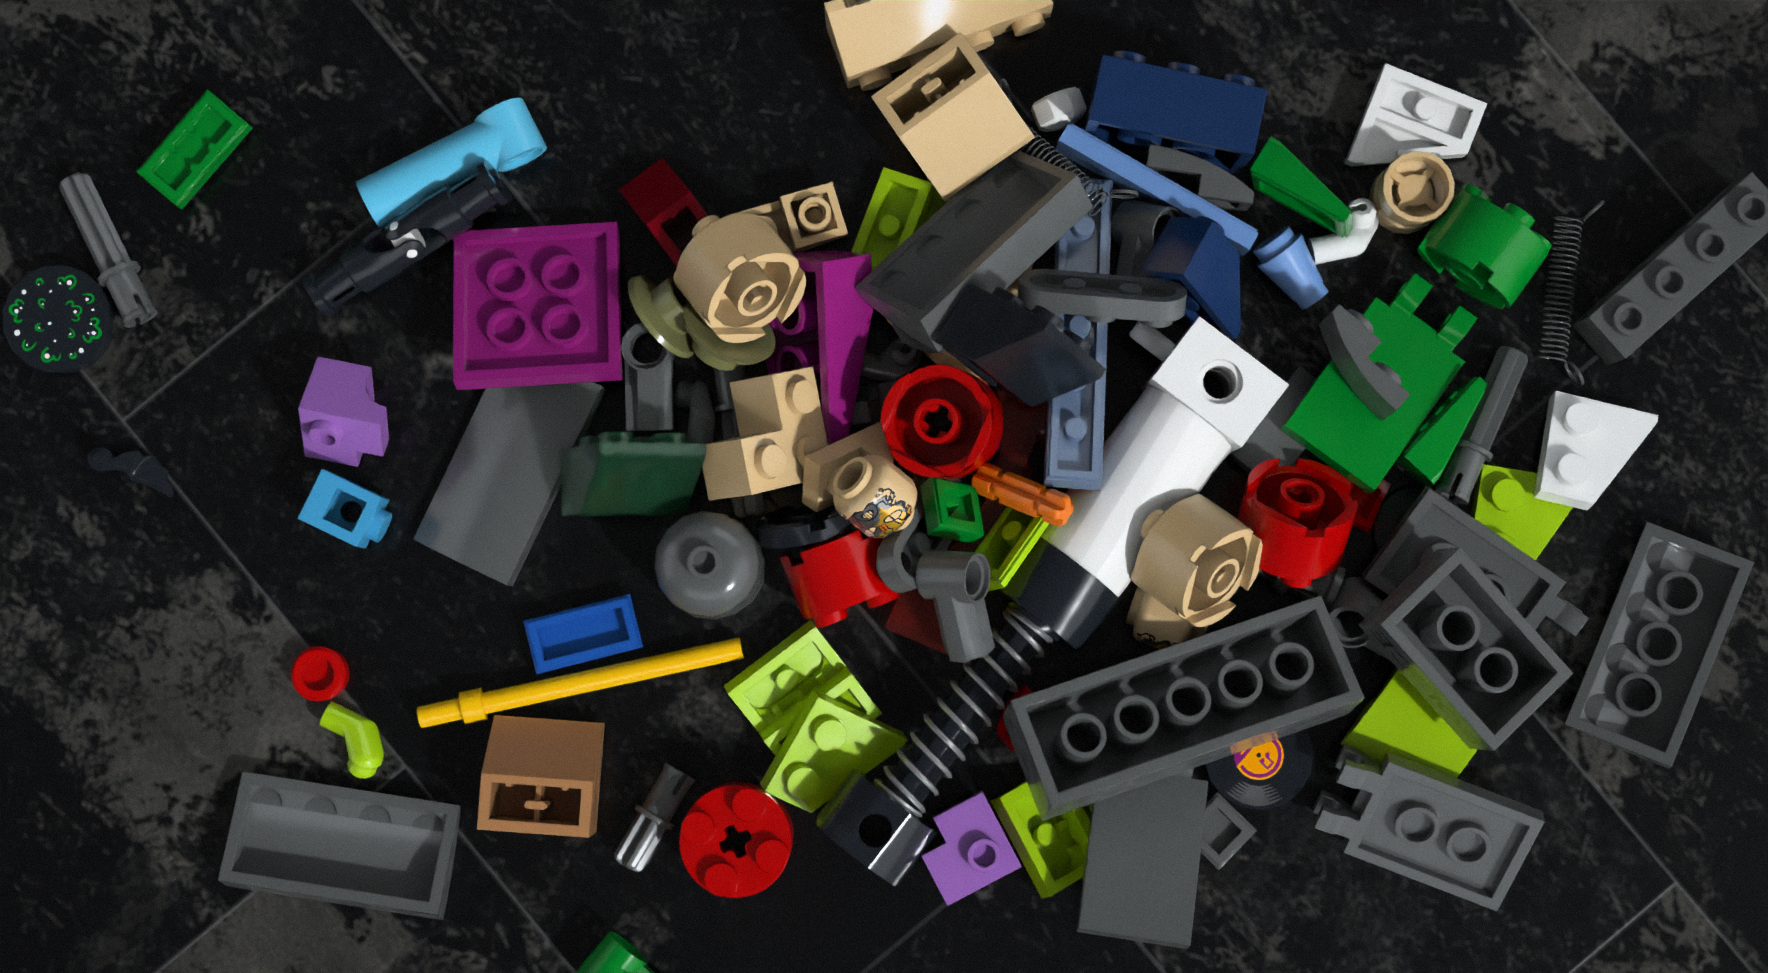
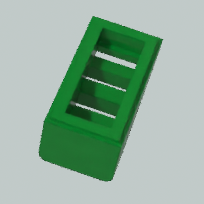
(1292, 184)
(1438, 436)

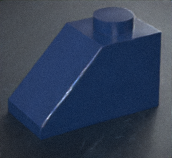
(1204, 263)

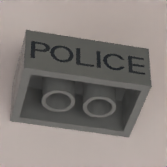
(1466, 649)

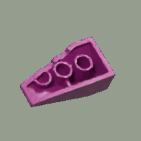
(828, 333)

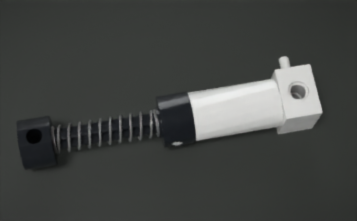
(1071, 575)

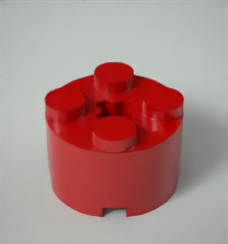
(916, 440)
(1300, 517)
(836, 576)
(724, 869)

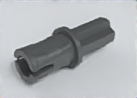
(653, 818)

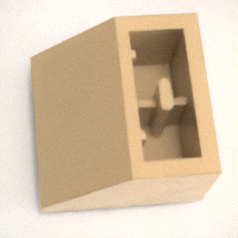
(953, 116)

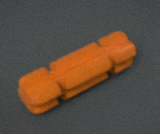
(1022, 494)

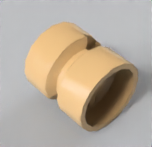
(1412, 192)

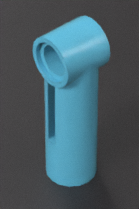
(499, 135)

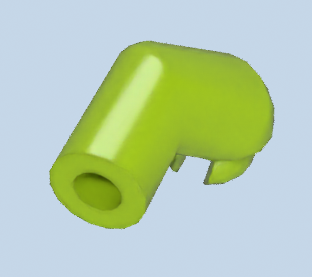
(361, 739)

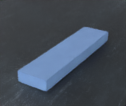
(1149, 184)

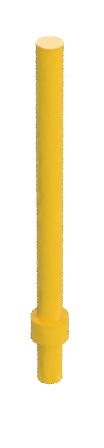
(476, 705)

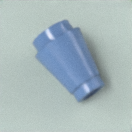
(1291, 267)

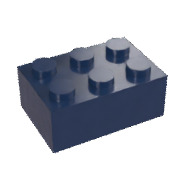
(1175, 109)

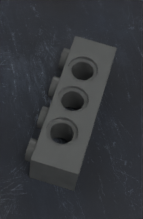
(1677, 271)

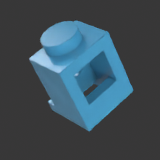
(327, 507)

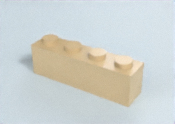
(897, 34)

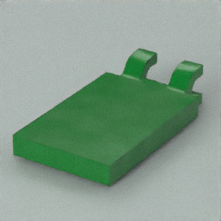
(1340, 426)

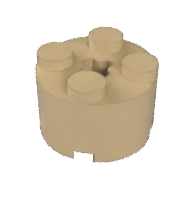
(739, 276)
(1196, 559)

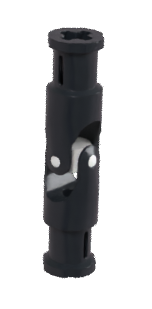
(400, 243)

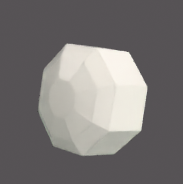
(1059, 109)

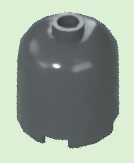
(710, 565)

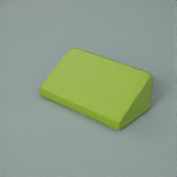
(1009, 544)

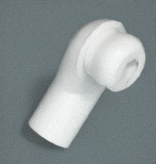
(1334, 247)

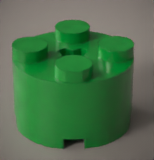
(1485, 247)

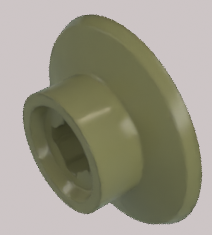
(661, 312)
(725, 354)

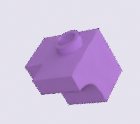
(340, 413)
(972, 849)

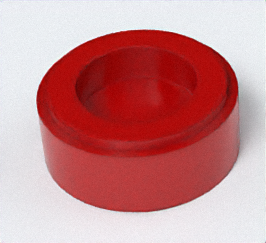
(320, 673)

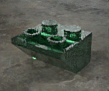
(630, 475)

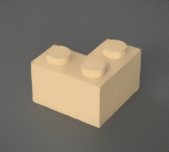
(777, 428)

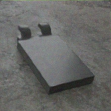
(1440, 524)
(1429, 826)
(1145, 862)

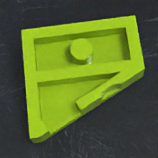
(1508, 507)
(824, 750)

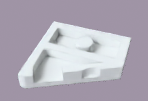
(1413, 116)
(1586, 447)

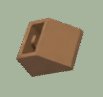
(541, 776)

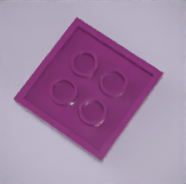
(537, 306)

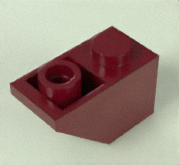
(664, 207)

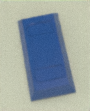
(583, 634)

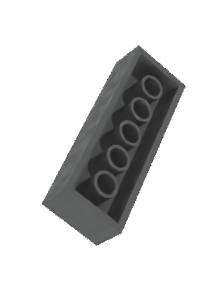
(1181, 707)

